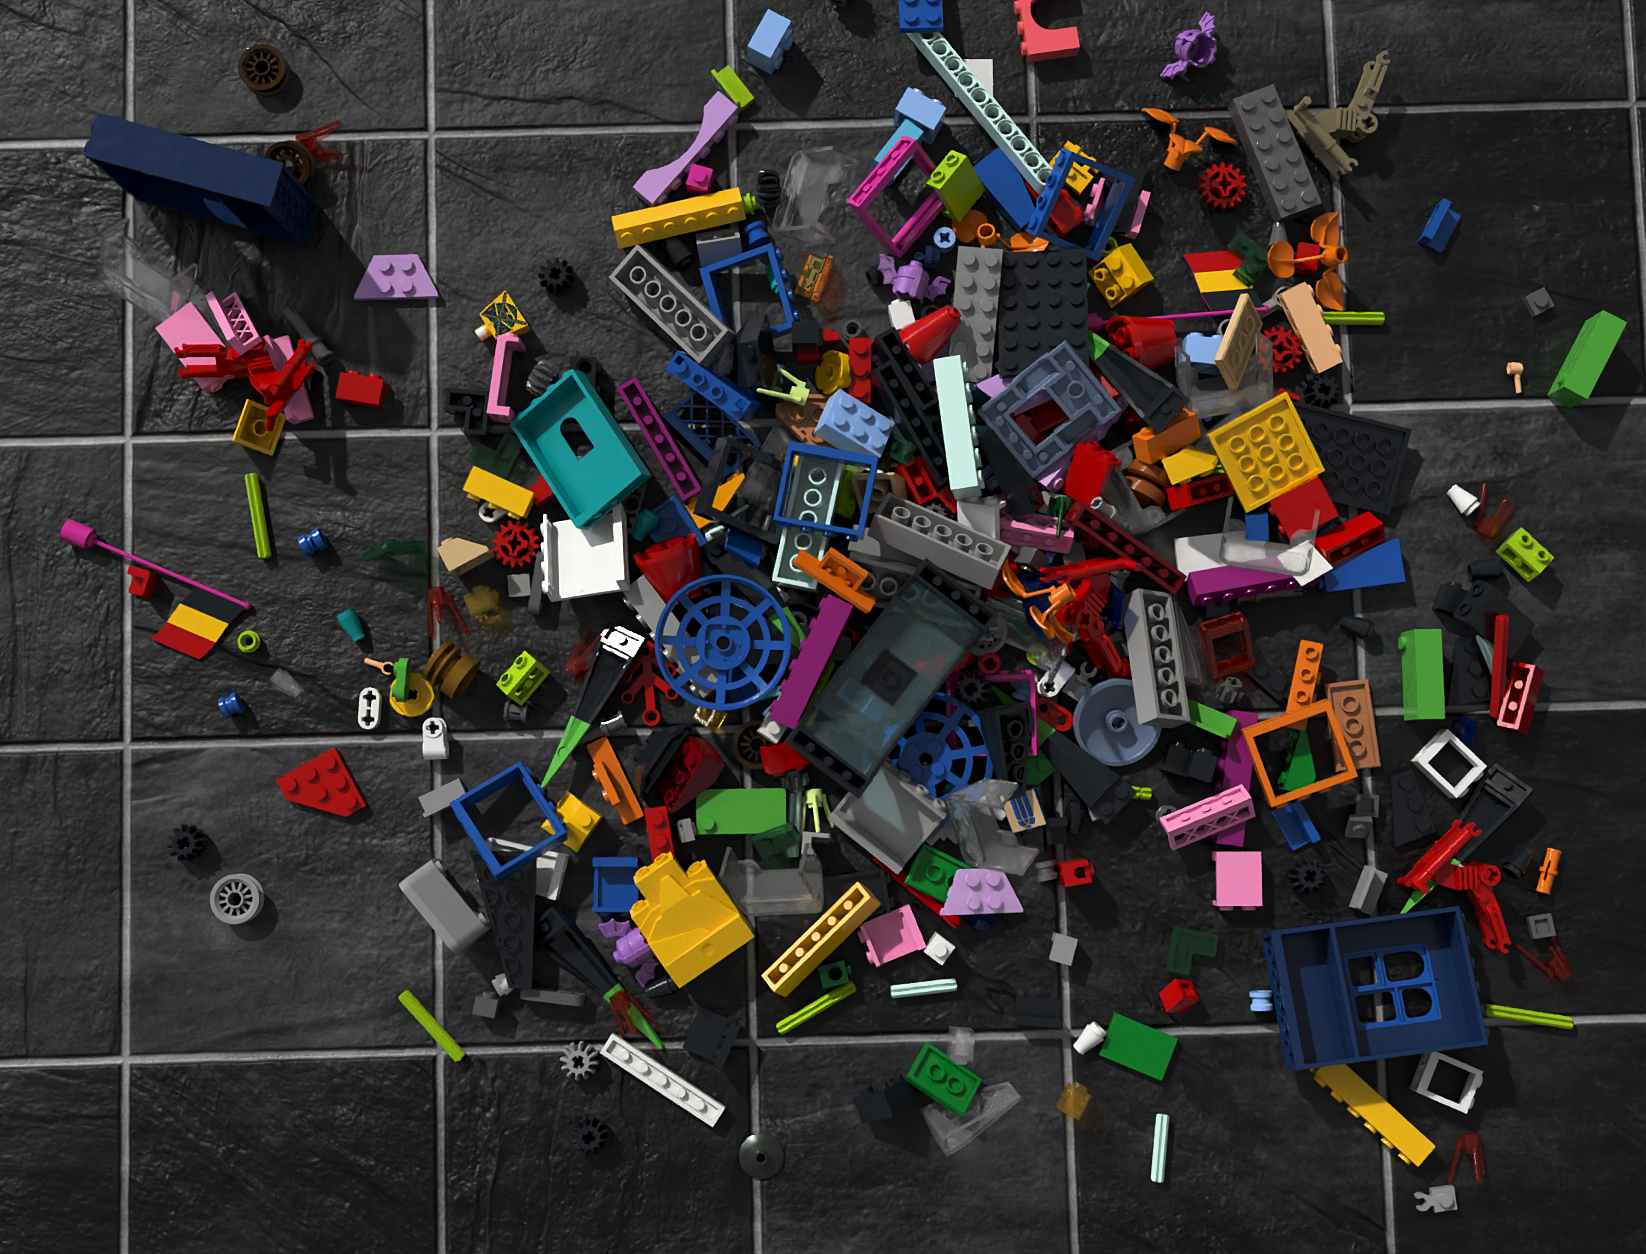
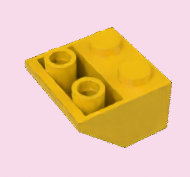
(1120, 274)
(1187, 463)

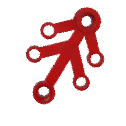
(647, 680)

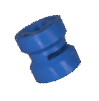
(312, 542)

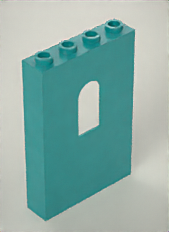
(604, 475)

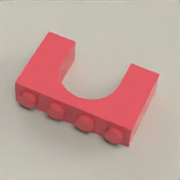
(1042, 43)

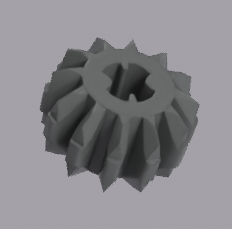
(541, 377)

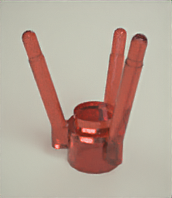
(310, 141)
(1490, 526)
(436, 599)
(576, 664)
(1559, 965)
(620, 1004)
(1471, 1145)

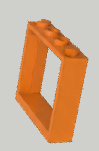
(1288, 718)

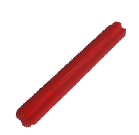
(1499, 664)
(934, 905)

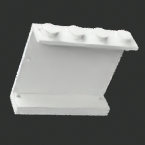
(585, 561)

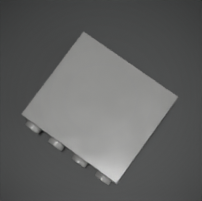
(890, 816)

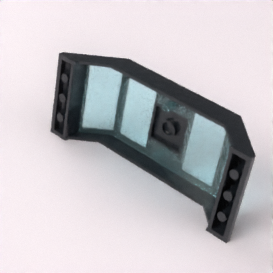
(890, 677)

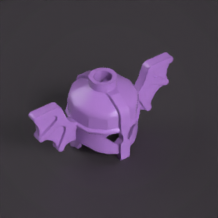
(1194, 48)
(911, 280)
(631, 949)

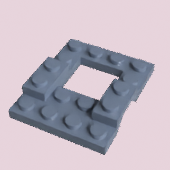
(1072, 388)

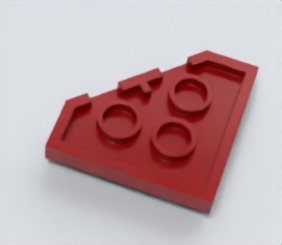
(323, 785)

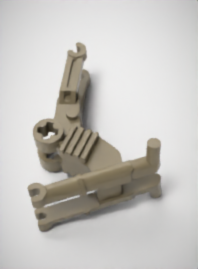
(1340, 121)

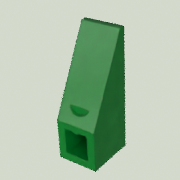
(1299, 764)

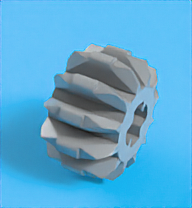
(571, 1060)

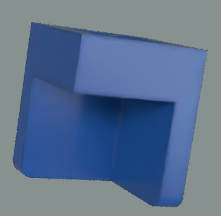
(1257, 525)

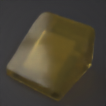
(709, 717)

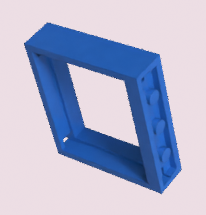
(1108, 214)
(781, 276)
(715, 388)
(832, 455)
(491, 786)

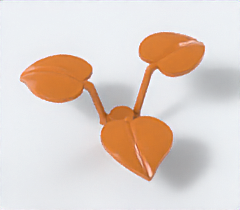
(1184, 147)
(975, 225)
(1326, 233)
(1058, 598)

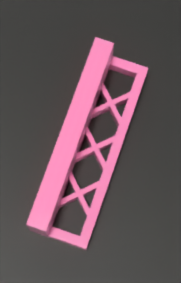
(231, 326)
(280, 351)
(1035, 536)
(1207, 813)

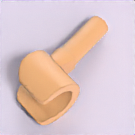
(1516, 369)
(380, 665)

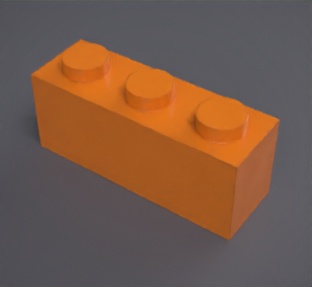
(1153, 447)

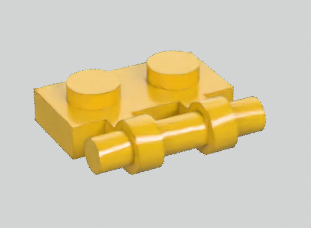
(1078, 176)

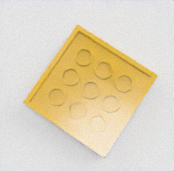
(1265, 452)

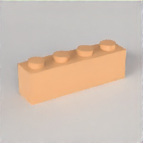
(1310, 327)

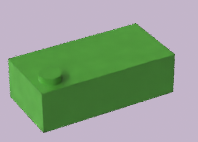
(1587, 359)
(1422, 674)
(740, 810)

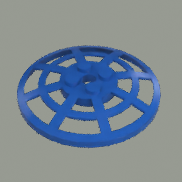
(714, 629)
(940, 750)

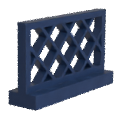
(694, 442)

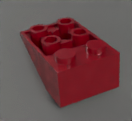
(690, 773)

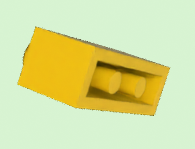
(499, 493)

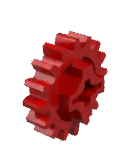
(1229, 180)
(1286, 350)
(517, 534)

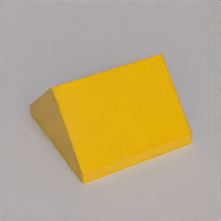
(252, 431)

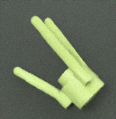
(797, 394)
(814, 799)

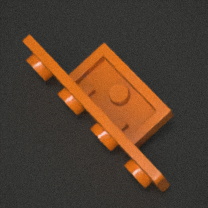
(838, 575)
(1304, 680)
(614, 780)

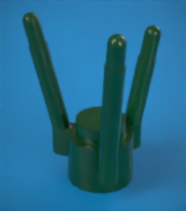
(1061, 508)

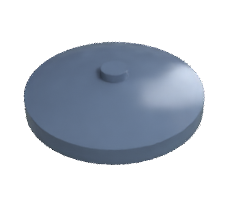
(1108, 724)

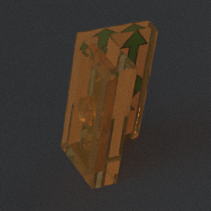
(813, 276)

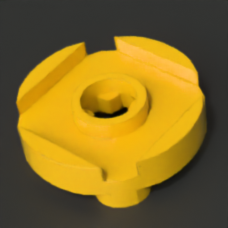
(835, 363)
(423, 702)

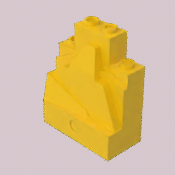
(687, 917)

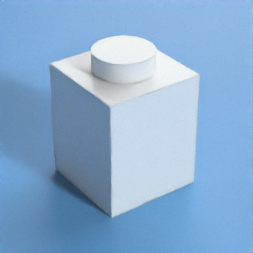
(900, 314)
(938, 948)

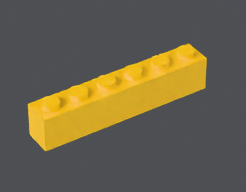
(678, 217)
(821, 939)
(1376, 1112)

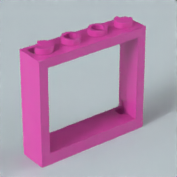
(877, 181)
(1001, 676)

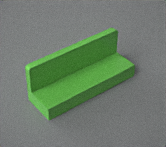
(1211, 719)

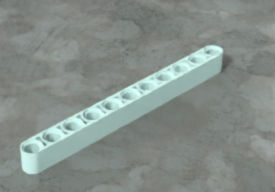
(982, 110)

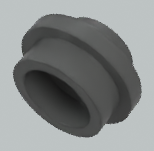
(852, 324)

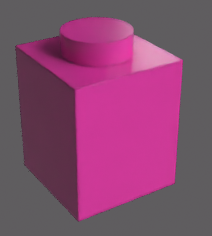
(700, 180)

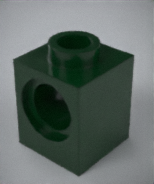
(825, 978)

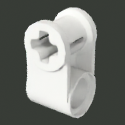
(1060, 679)
(435, 741)

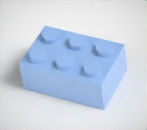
(853, 425)

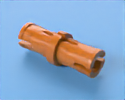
(1548, 871)

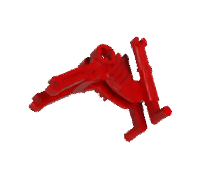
(256, 364)
(1089, 602)
(1463, 876)

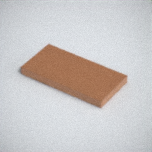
(1355, 718)

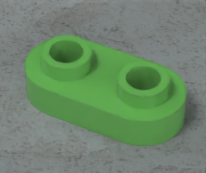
(402, 670)

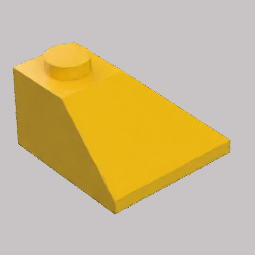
(578, 818)

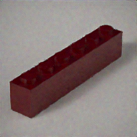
(1124, 546)

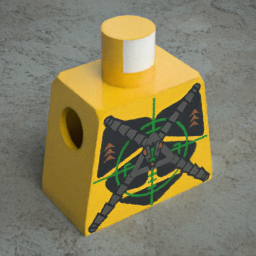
(501, 318)

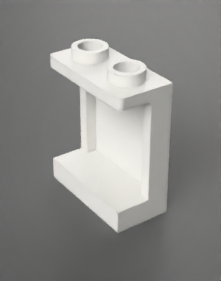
(981, 514)

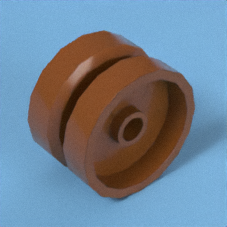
(1148, 483)

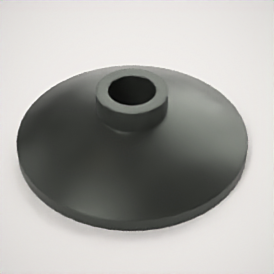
(761, 1144)

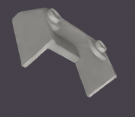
(444, 907)

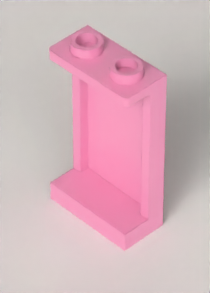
(190, 327)
(500, 377)

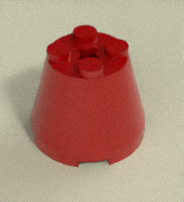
(1144, 339)
(672, 565)

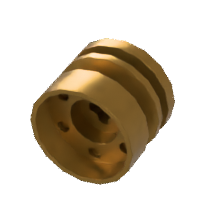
(447, 667)

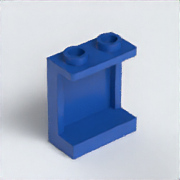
(615, 885)

